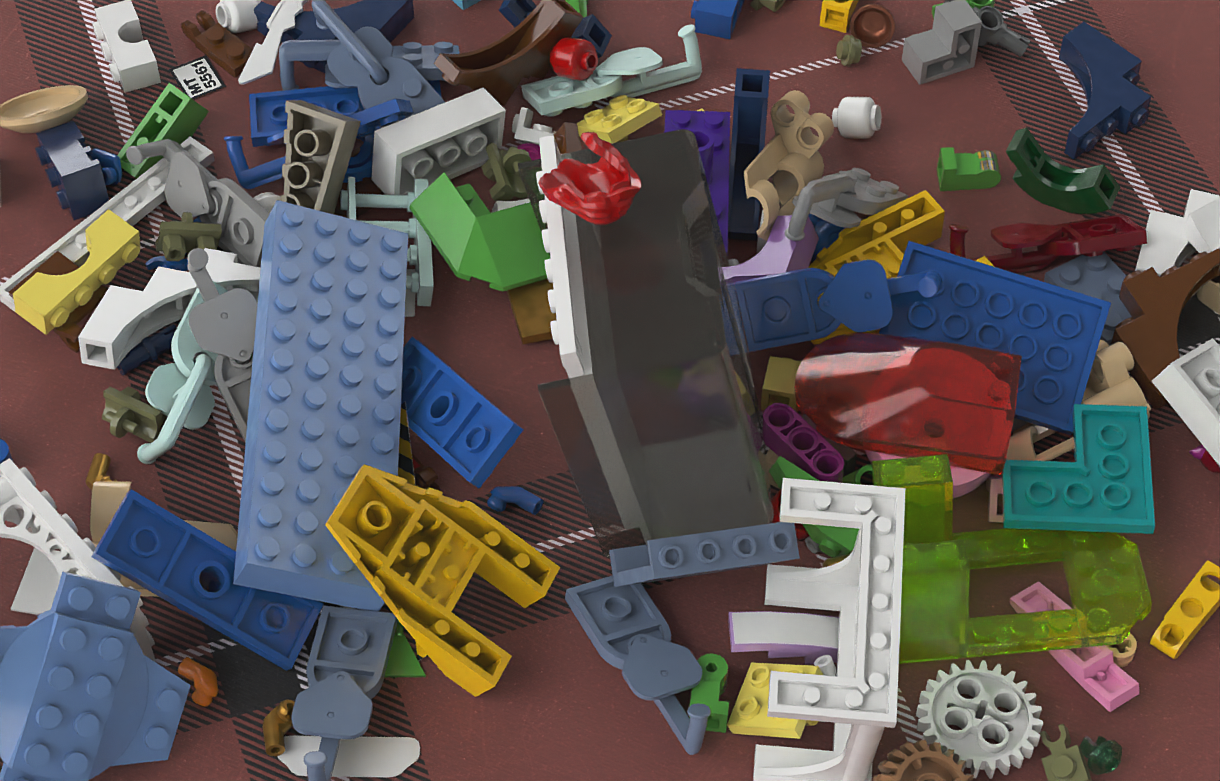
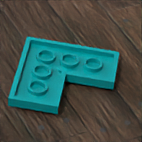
(1100, 491)

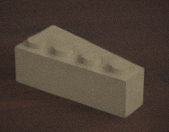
(316, 155)

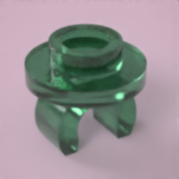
(1102, 755)

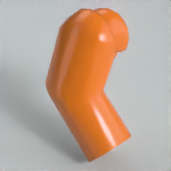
(203, 678)

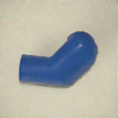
(111, 166)
(516, 495)

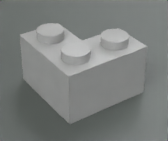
(947, 46)

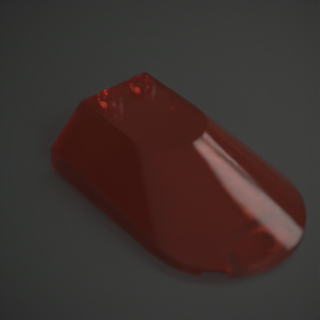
(912, 397)

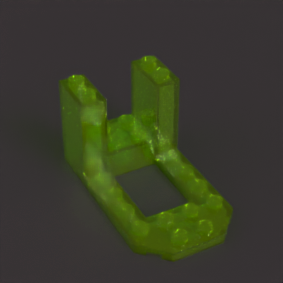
(1100, 570)

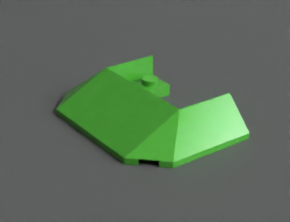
(479, 244)

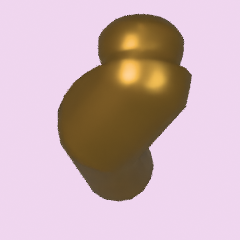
(98, 469)

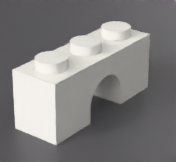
(124, 45)

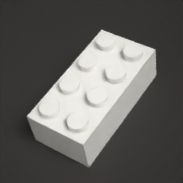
(437, 141)

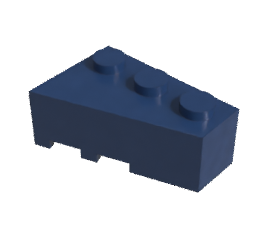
(72, 169)

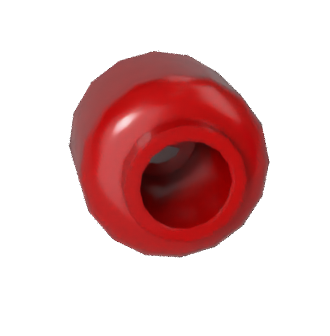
(574, 58)

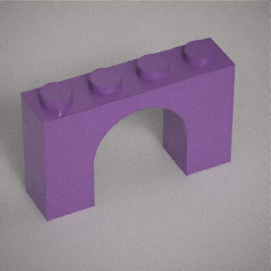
(779, 253)

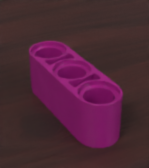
(798, 434)

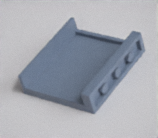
(704, 553)

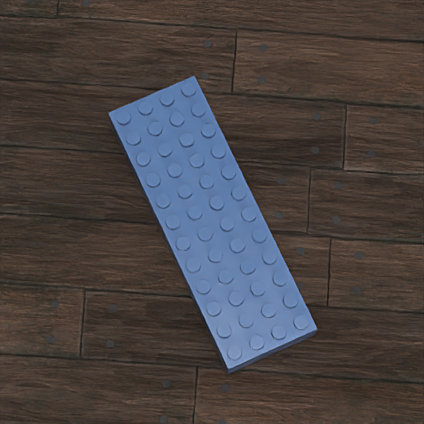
(319, 397)

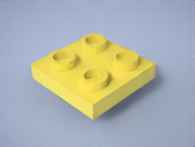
(619, 118)
(751, 706)

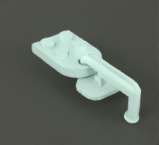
(558, 93)
(181, 387)

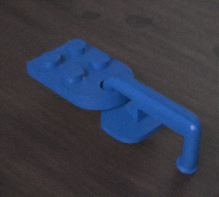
(381, 114)
(787, 309)

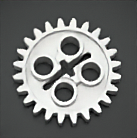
(988, 693)

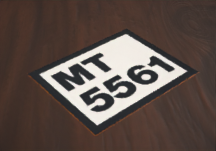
(197, 77)

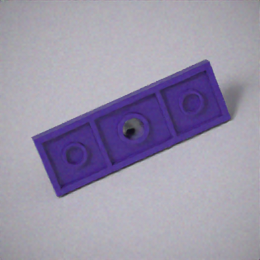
(713, 142)

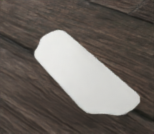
(356, 756)

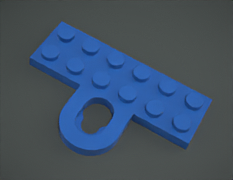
(269, 118)

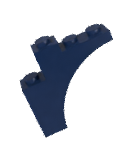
(385, 15)
(1109, 84)
(747, 142)

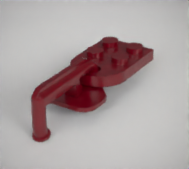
(1072, 238)

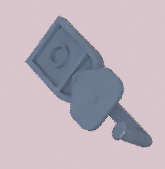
(318, 50)
(367, 64)
(638, 641)
(342, 678)

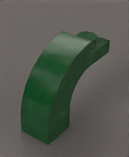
(1056, 185)

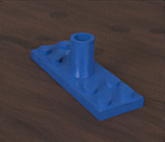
(454, 415)
(199, 577)

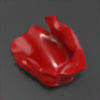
(596, 190)

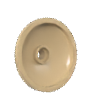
(42, 108)

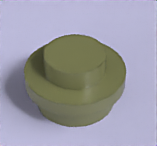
(849, 50)

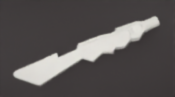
(264, 56)

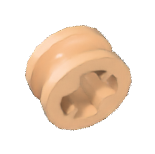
(1125, 658)

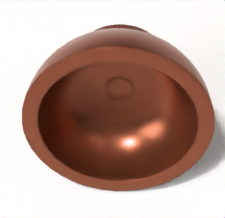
(872, 25)

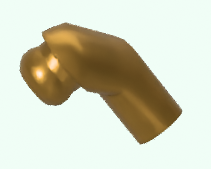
(275, 726)

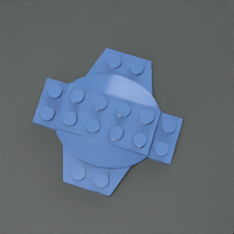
(82, 689)

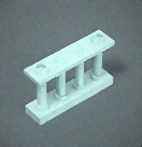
(418, 254)

